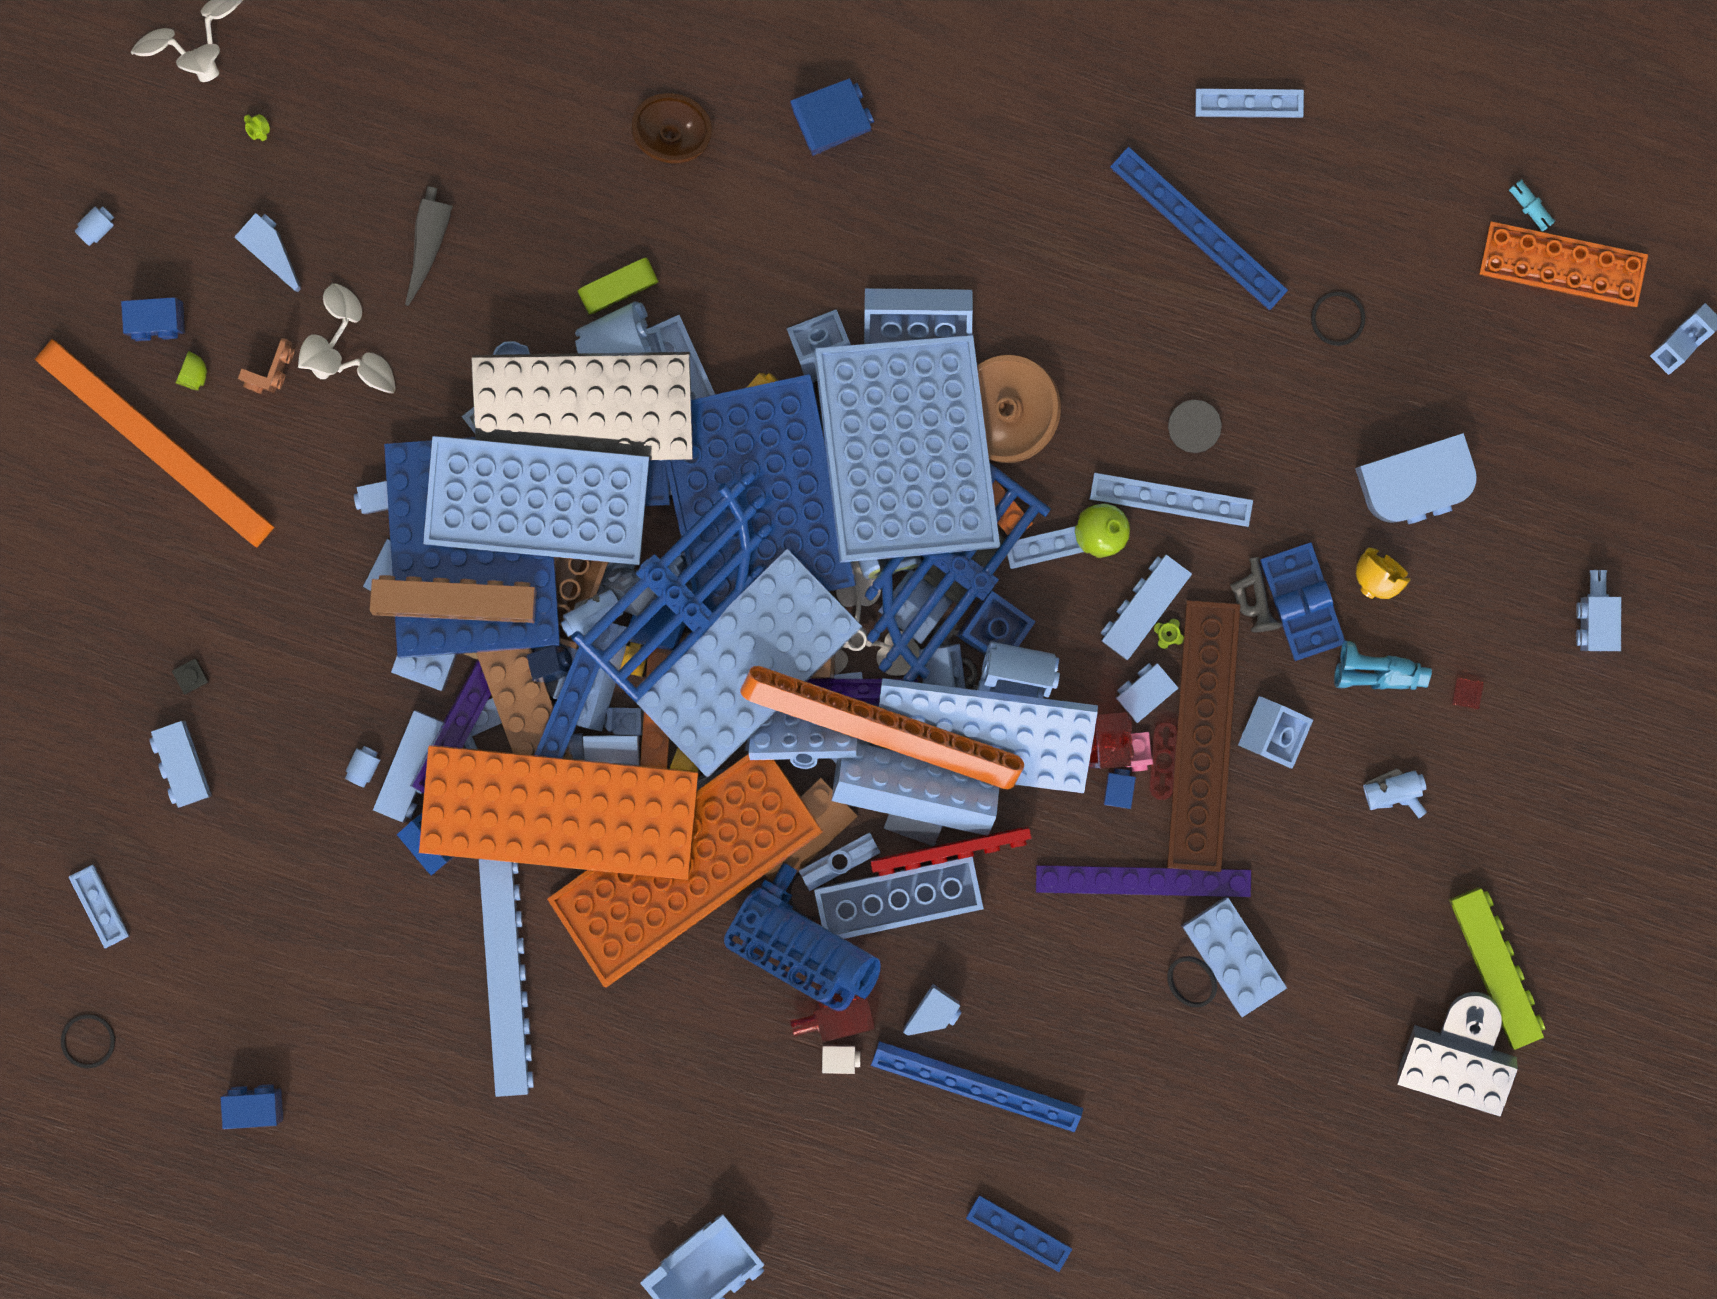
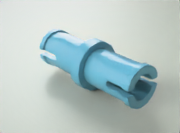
(1531, 205)

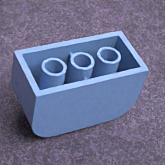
(1419, 481)

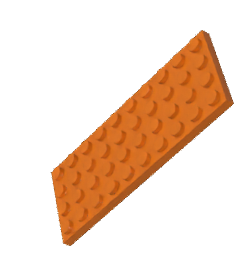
(558, 812)
(740, 831)

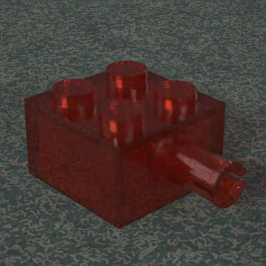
(1112, 741)
(837, 1024)

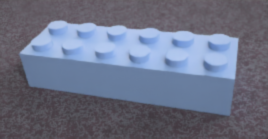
(914, 790)
(899, 898)

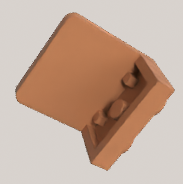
(275, 376)

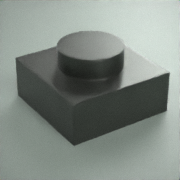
(190, 676)

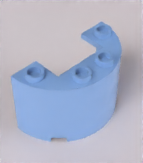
(616, 333)
(1018, 671)
(705, 1265)

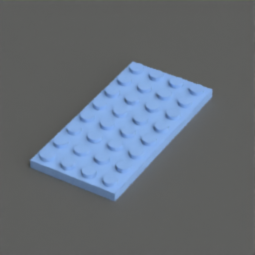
(536, 500)
(776, 623)
(1045, 733)

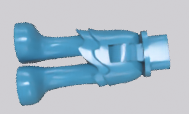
(1390, 671)

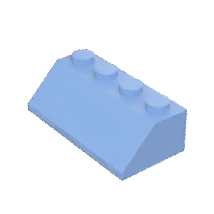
(916, 314)

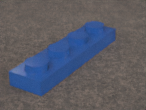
(1019, 1233)

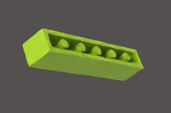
(1496, 967)

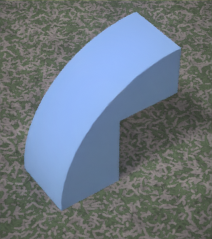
(1686, 339)

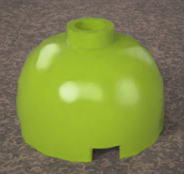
(1102, 530)

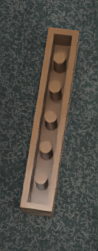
(453, 600)

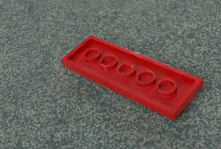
(962, 848)

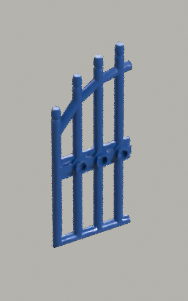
(958, 568)
(673, 592)

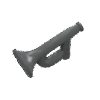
(1265, 620)

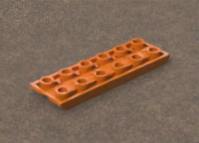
(1563, 264)

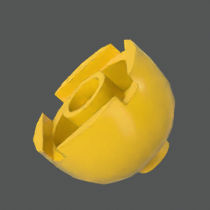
(1380, 576)

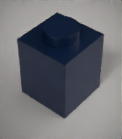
(549, 664)

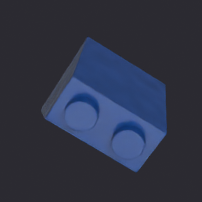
(831, 116)

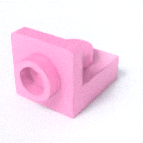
(1142, 752)

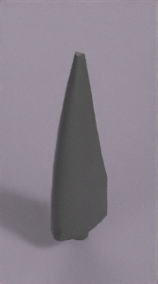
(429, 233)

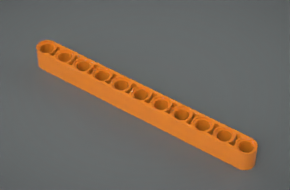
(154, 443)
(882, 727)

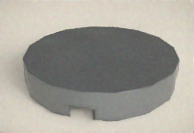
(1194, 426)

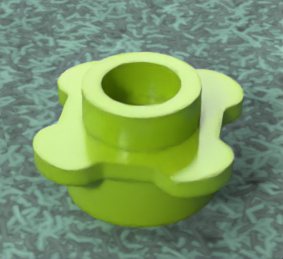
(257, 127)
(1173, 627)

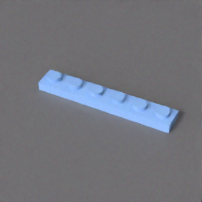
(1171, 499)

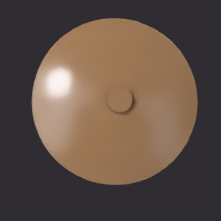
(1018, 407)

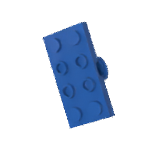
(1302, 601)

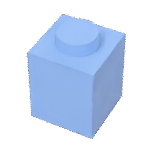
(372, 498)

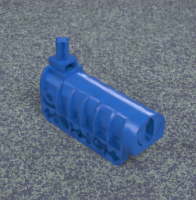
(801, 944)

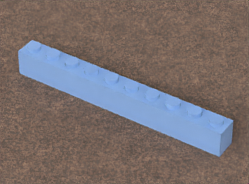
(505, 977)

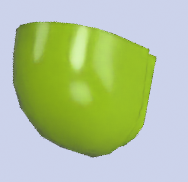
(192, 372)

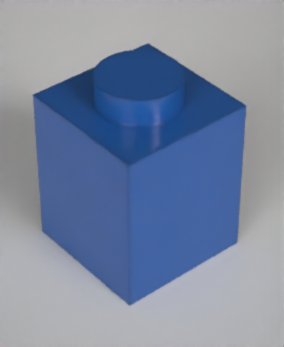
(1119, 789)

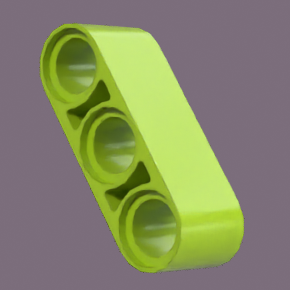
(618, 286)

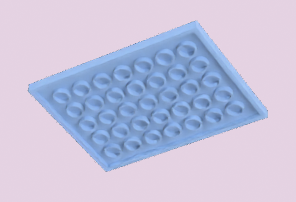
(906, 448)

